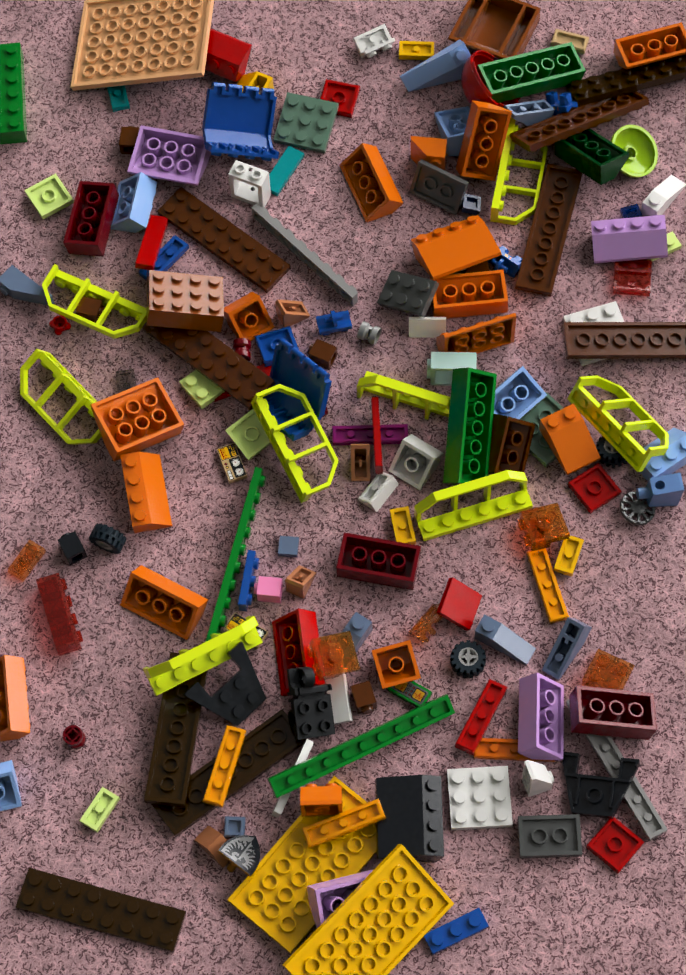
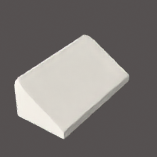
(426, 327)
(378, 491)

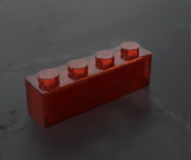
(58, 613)

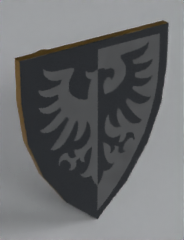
(242, 853)

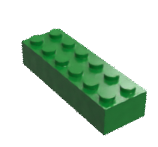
(531, 72)
(12, 95)
(469, 425)

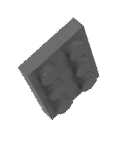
(438, 187)
(408, 293)
(549, 836)

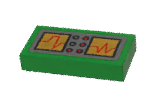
(411, 693)

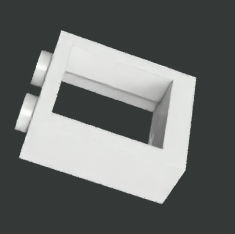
(244, 181)

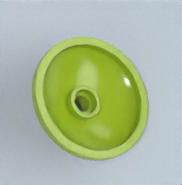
(641, 150)

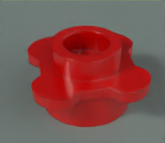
(59, 320)

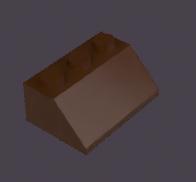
(509, 444)

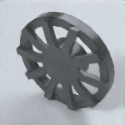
(636, 509)

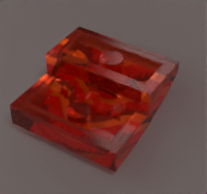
(632, 277)

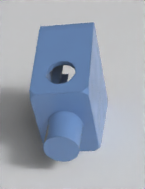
(662, 490)

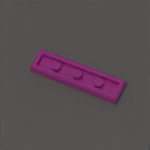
(364, 434)

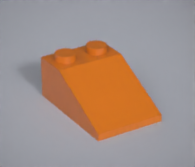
(569, 439)

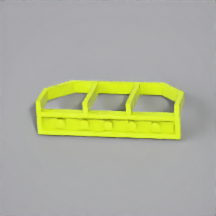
(503, 175)
(110, 301)
(61, 375)
(404, 393)
(610, 428)
(278, 440)
(474, 514)
(202, 657)

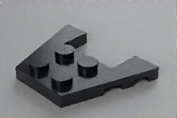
(237, 696)
(597, 794)

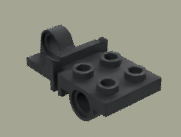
(310, 708)

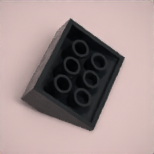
(412, 816)

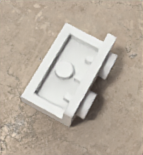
(373, 40)

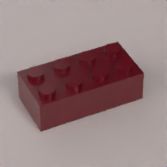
(91, 218)
(378, 561)
(612, 712)

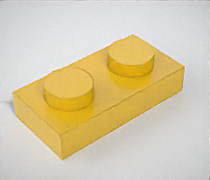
(415, 50)
(402, 525)
(568, 556)

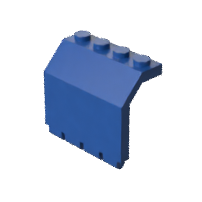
(239, 121)
(302, 374)

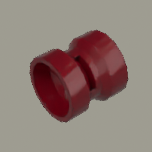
(242, 347)
(78, 738)

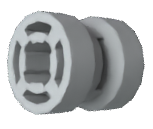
(369, 333)

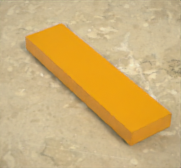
(547, 585)
(224, 766)
(344, 823)

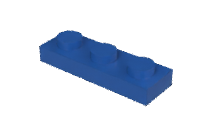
(168, 255)
(248, 581)
(456, 931)

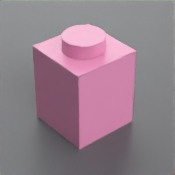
(269, 589)

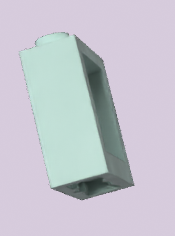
(441, 365)

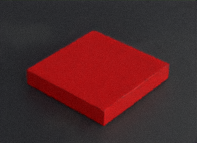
(341, 93)
(594, 488)
(459, 604)
(615, 844)

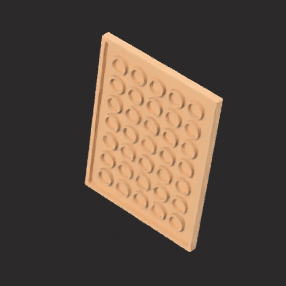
(141, 42)

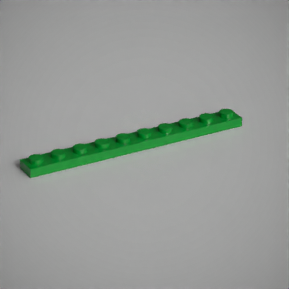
(238, 550)
(360, 746)

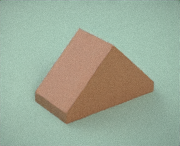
(290, 312)
(360, 462)
(299, 581)
(211, 841)

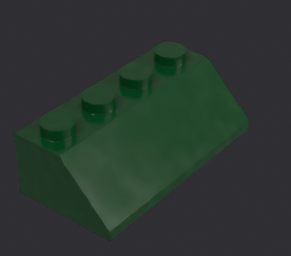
(592, 155)

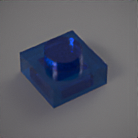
(631, 211)

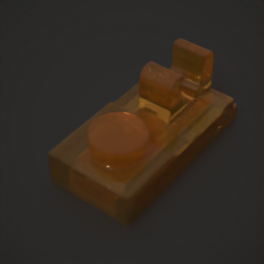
(26, 560)
(425, 622)

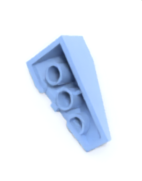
(438, 69)

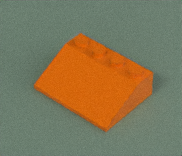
(455, 247)
(480, 336)
(136, 418)

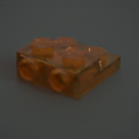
(543, 526)
(333, 655)
(607, 672)

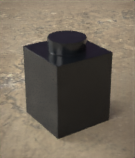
(72, 547)

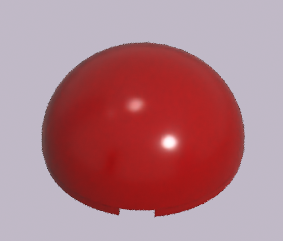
(472, 84)

